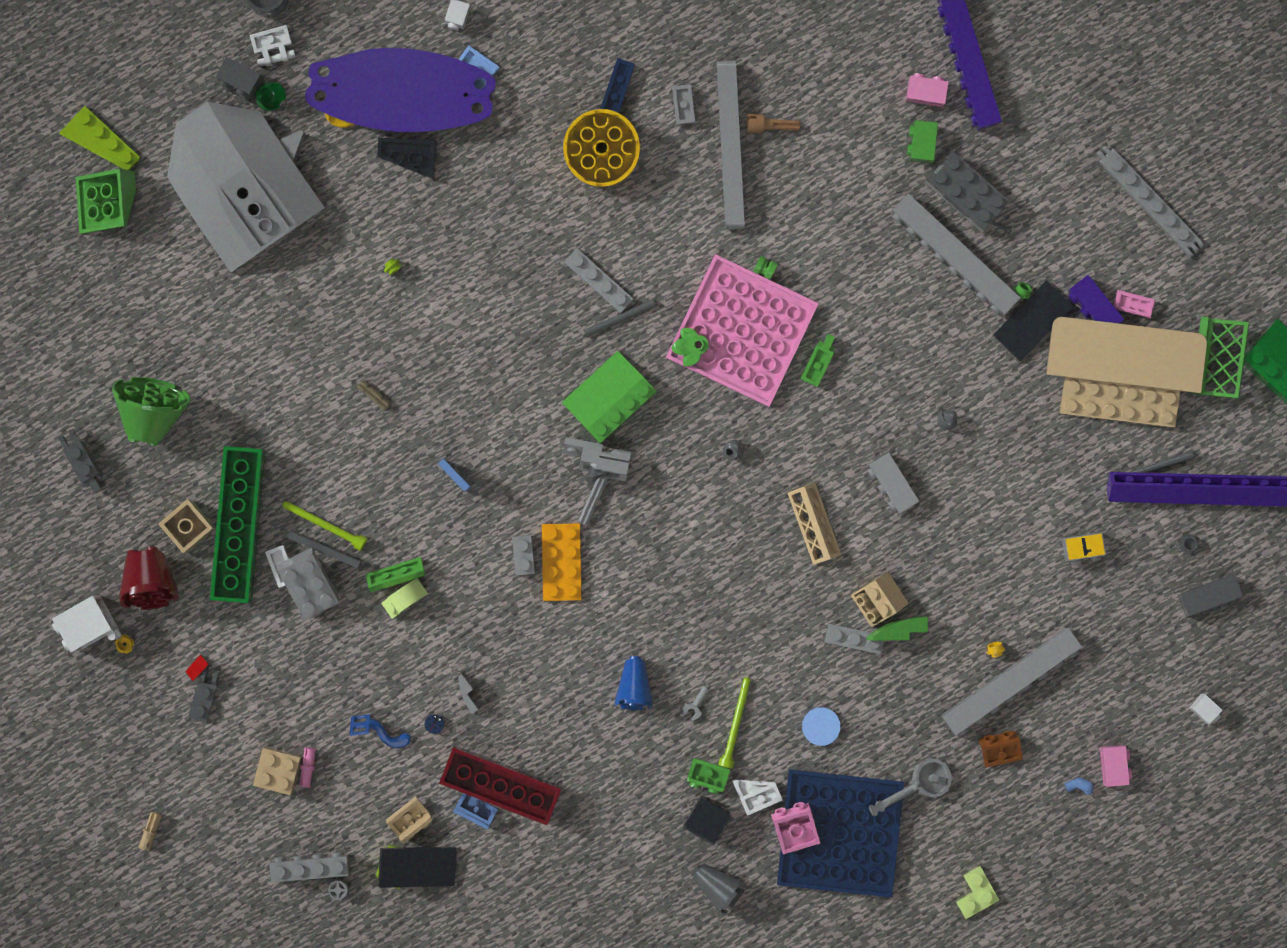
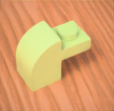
(404, 598)

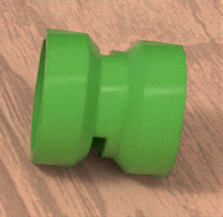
(765, 267)

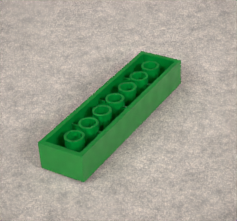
(237, 524)

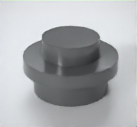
(1188, 544)

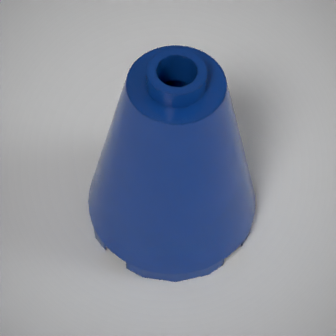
(634, 686)

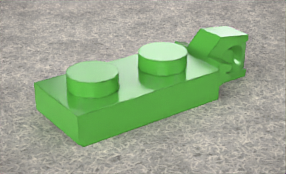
(819, 362)

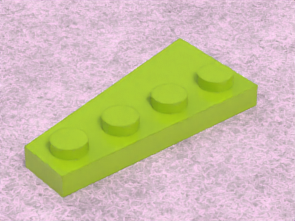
(96, 137)

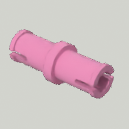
(307, 767)

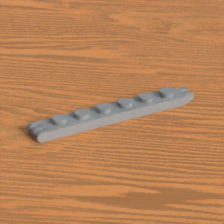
(1149, 201)

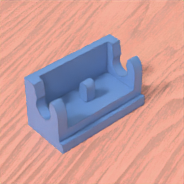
(475, 810)

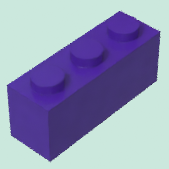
(1093, 302)

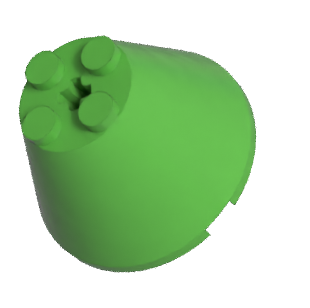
(148, 408)

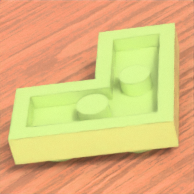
(981, 896)

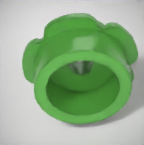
(1023, 290)

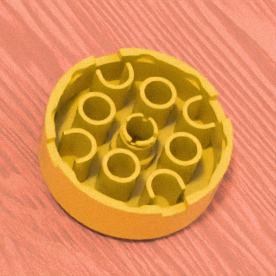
(596, 128)

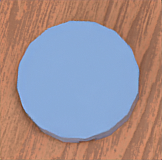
(821, 726)

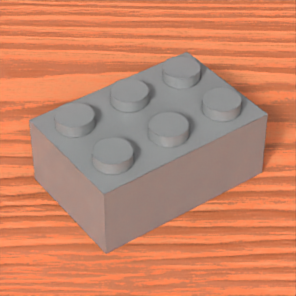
(308, 583)

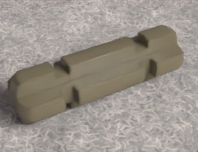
(374, 395)

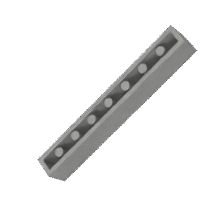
(955, 255)
(1011, 681)

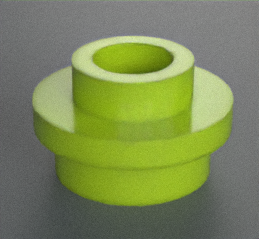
(392, 266)

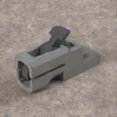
(598, 462)

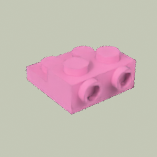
(795, 827)

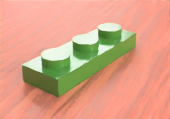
(395, 574)

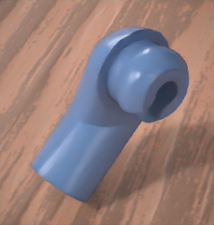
(1081, 784)

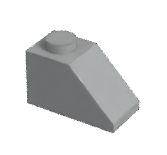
(293, 143)

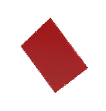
(196, 667)

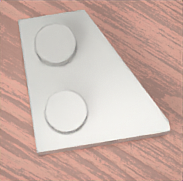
(757, 794)

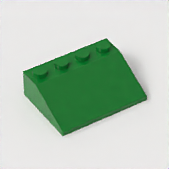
(1269, 359)

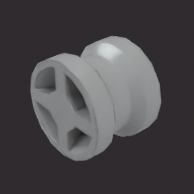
(336, 891)

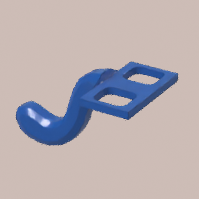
(397, 742)

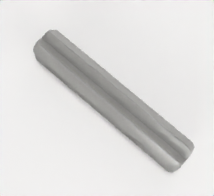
(592, 500)

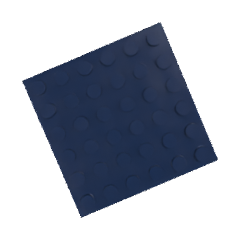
(855, 847)

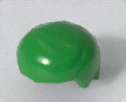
(270, 96)

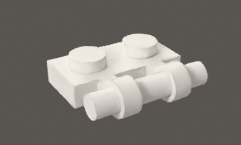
(271, 40)

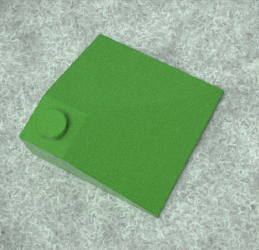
(105, 199)

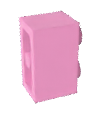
(927, 90)
(1115, 765)

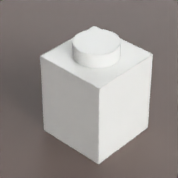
(457, 14)
(1206, 709)

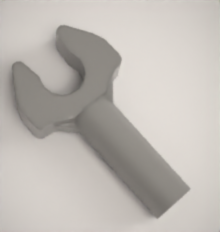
(697, 702)

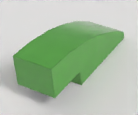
(900, 629)

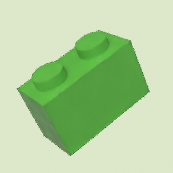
(923, 141)

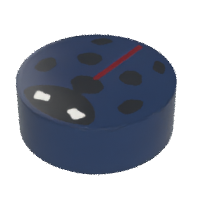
(434, 723)

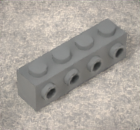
(310, 868)

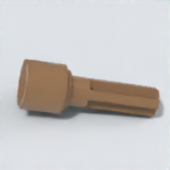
(758, 124)

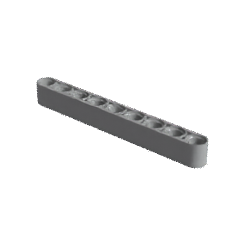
(730, 145)

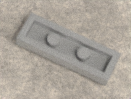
(852, 639)

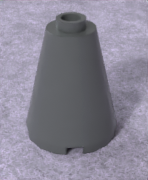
(718, 887)

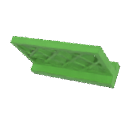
(1206, 330)

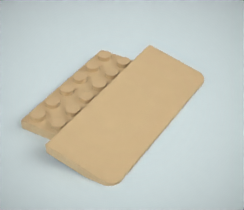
(1124, 369)

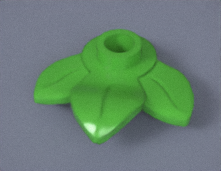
(687, 346)

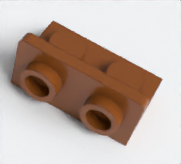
(1000, 748)

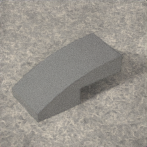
(465, 688)

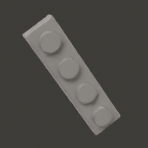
(598, 280)

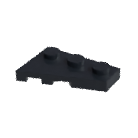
(409, 154)

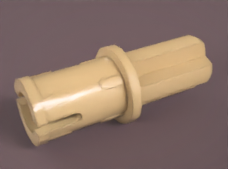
(150, 831)

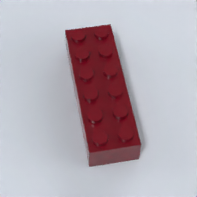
(500, 785)

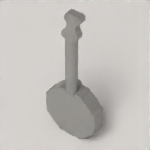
(929, 778)

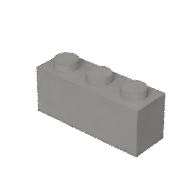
(892, 483)

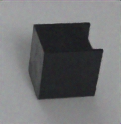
(706, 820)

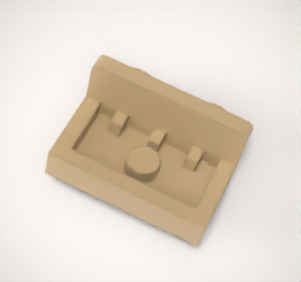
(409, 819)

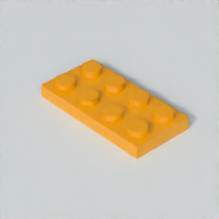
(561, 562)

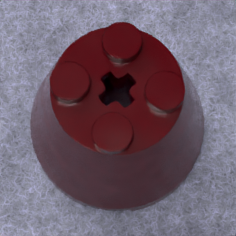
(147, 580)

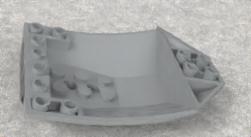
(229, 149)

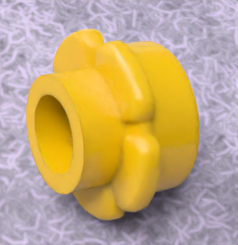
(124, 649)
(995, 649)

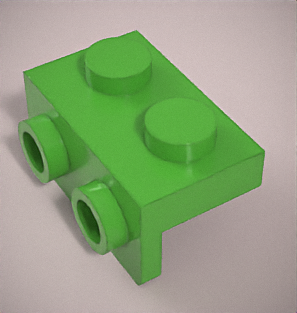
(708, 775)

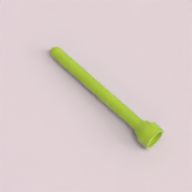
(357, 541)
(727, 759)

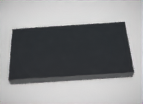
(1032, 321)
(417, 867)

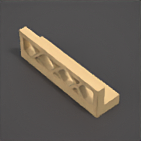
(817, 522)

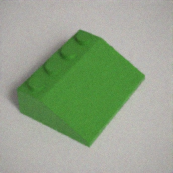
(609, 397)

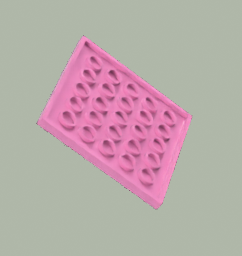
(749, 329)

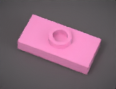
(1134, 304)

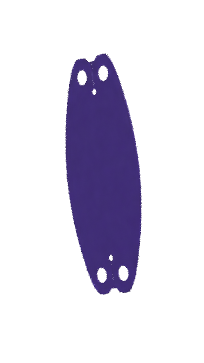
(400, 90)

